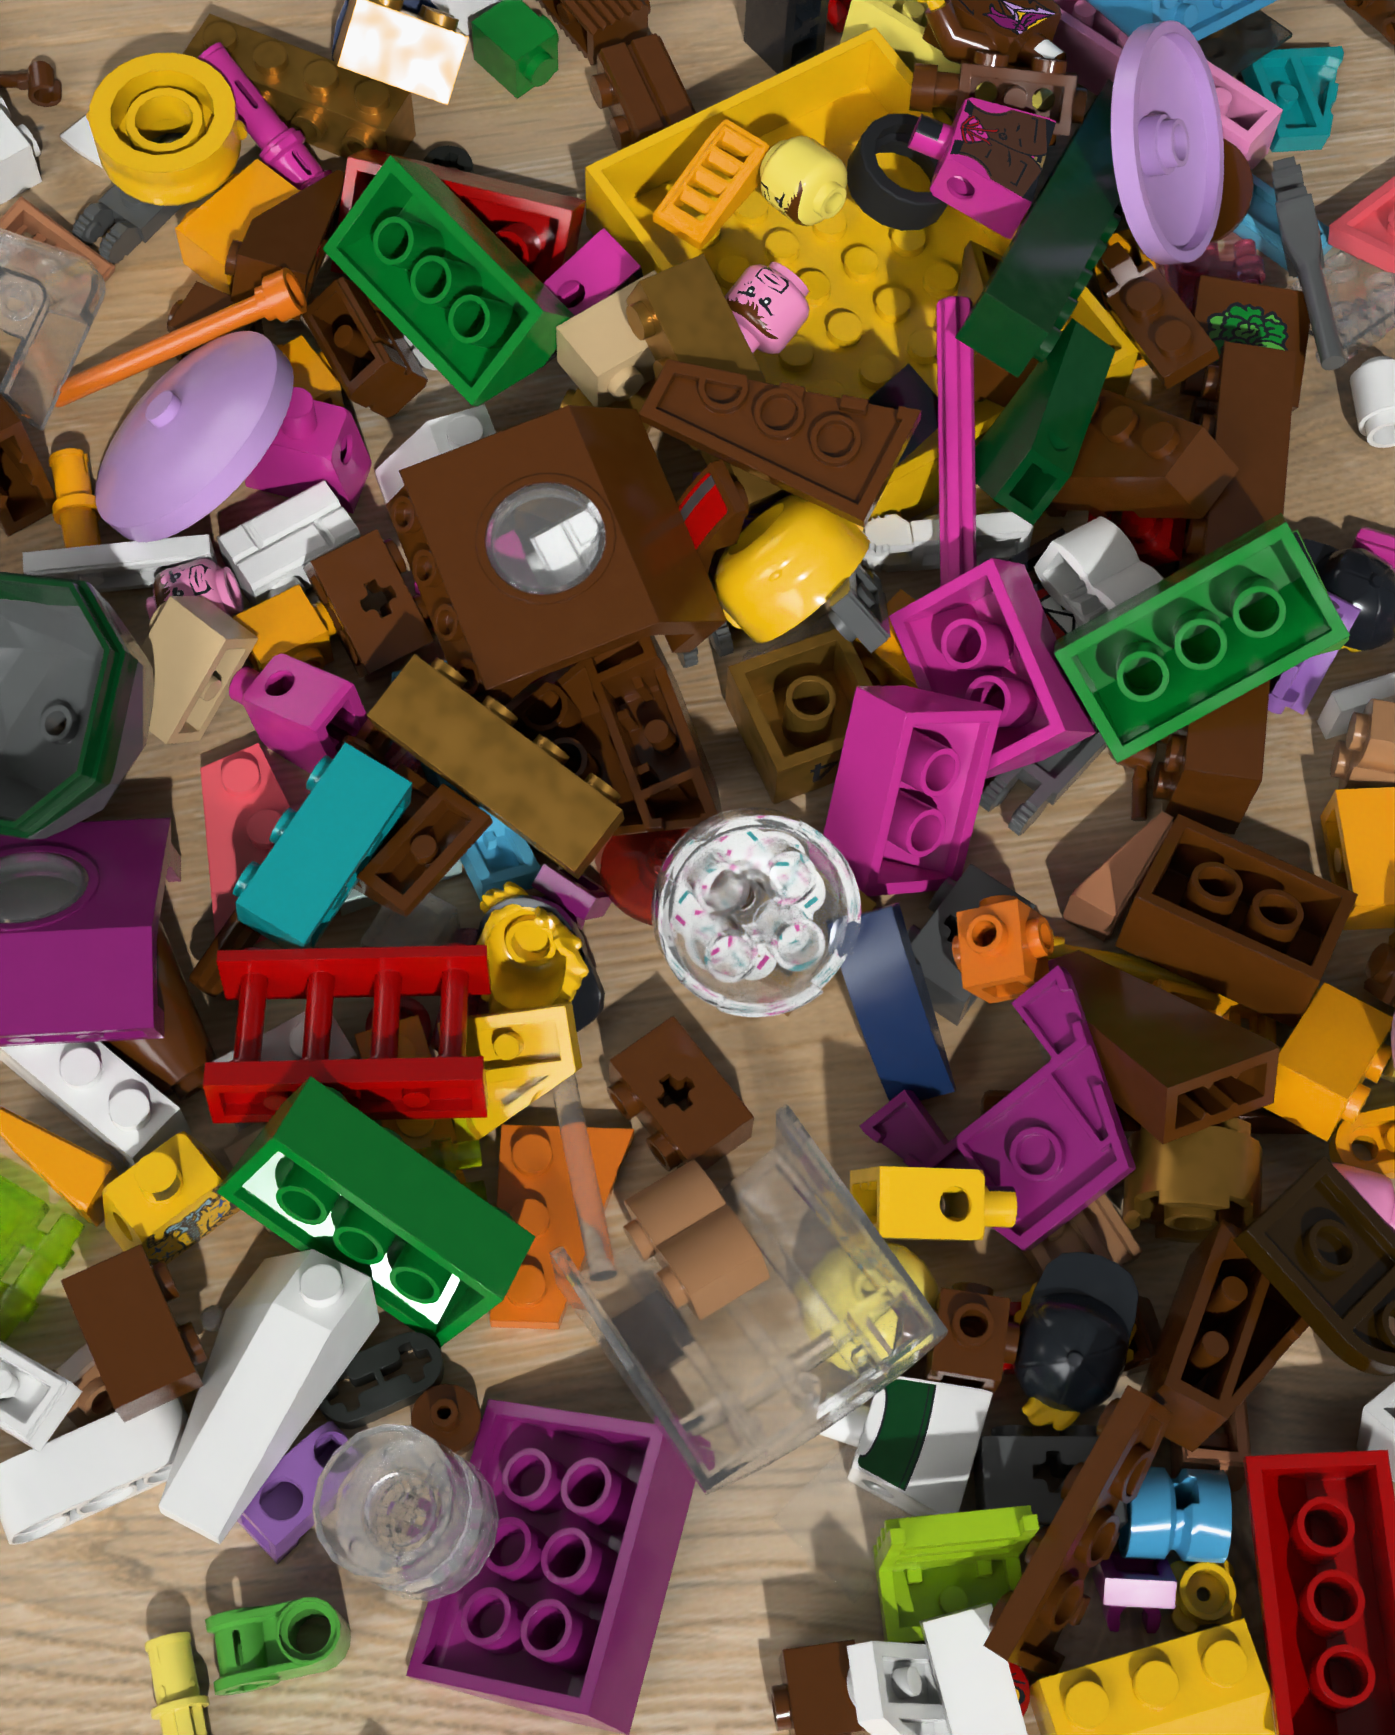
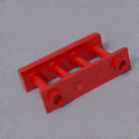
(377, 1086)

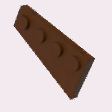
(796, 439)
(1079, 1537)

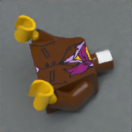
(1001, 26)

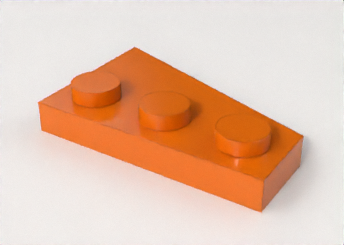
(540, 1199)

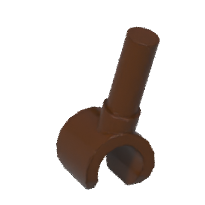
(39, 81)
(1142, 764)

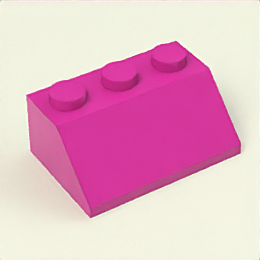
(994, 646)
(909, 786)

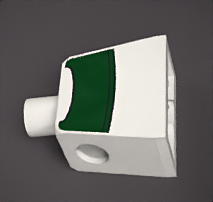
(916, 1443)

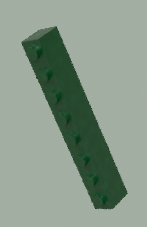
(1051, 252)

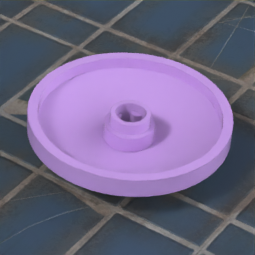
(1167, 142)
(194, 436)

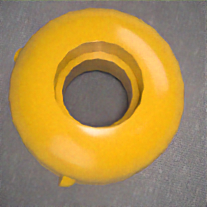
(160, 97)
(786, 566)

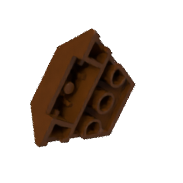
(633, 731)

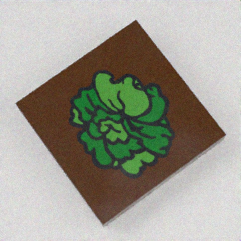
(1250, 316)

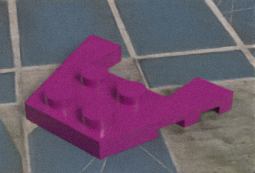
(1047, 1138)

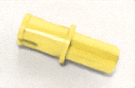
(176, 1685)

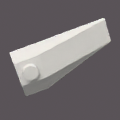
(264, 1380)

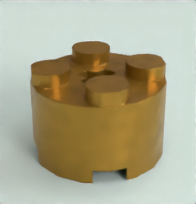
(1194, 1181)

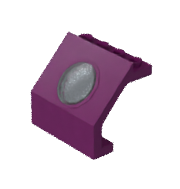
(83, 932)

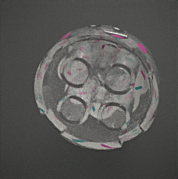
(778, 944)

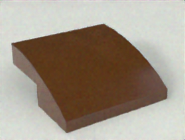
(422, 845)

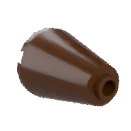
(179, 1059)

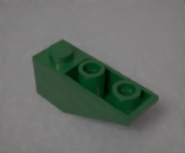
(1042, 428)

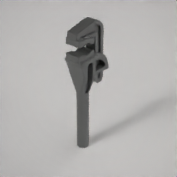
(1305, 256)

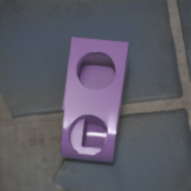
(284, 1503)

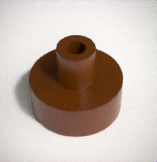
(457, 1431)

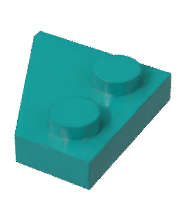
(1305, 89)

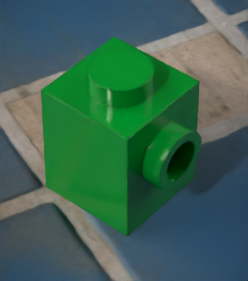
(516, 46)

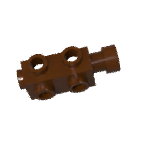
(1013, 84)

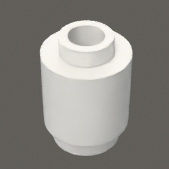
(1375, 400)

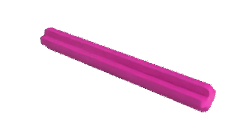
(956, 441)

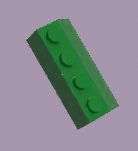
(447, 281)
(1200, 638)
(373, 1203)

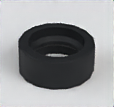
(876, 192)

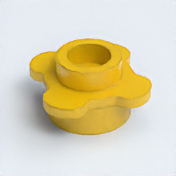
(1221, 1605)

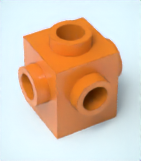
(1001, 948)

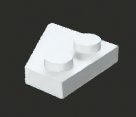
(894, 1689)

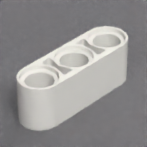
(88, 1471)

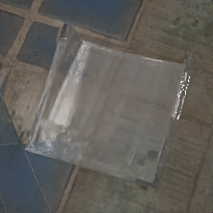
(786, 1354)

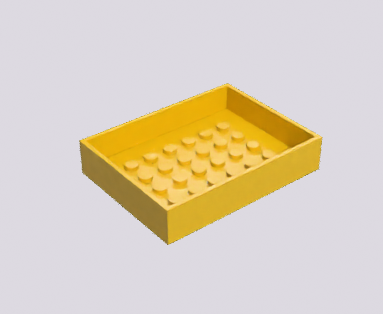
(866, 282)

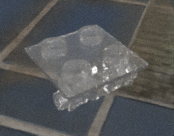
(1360, 302)

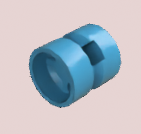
(1179, 1515)

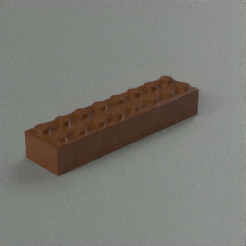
(1247, 409)

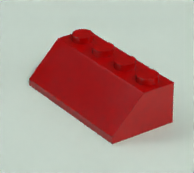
(531, 222)
(1326, 1588)

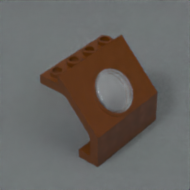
(551, 549)

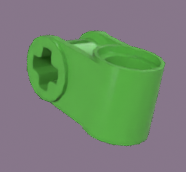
(261, 1648)

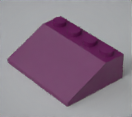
(574, 1571)

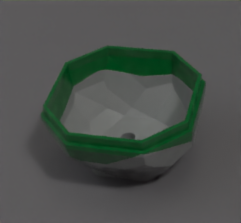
(60, 663)

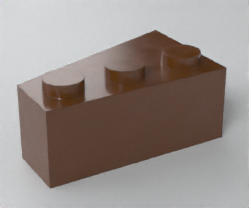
(1144, 464)
(1217, 1338)

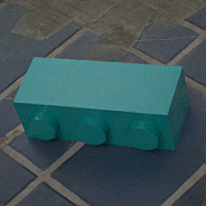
(321, 849)

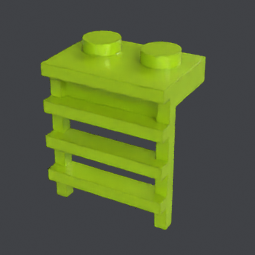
(947, 1564)

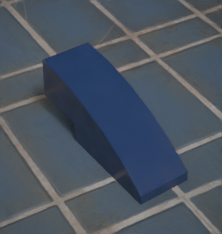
(896, 1007)

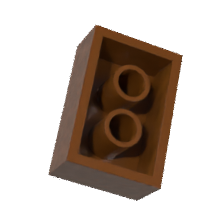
(1236, 920)

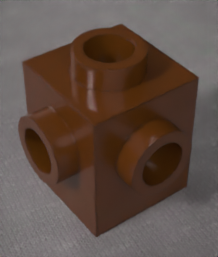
(992, 1341)

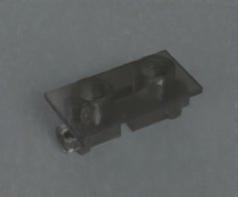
(1244, 42)

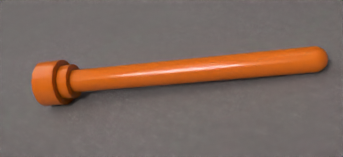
(276, 298)

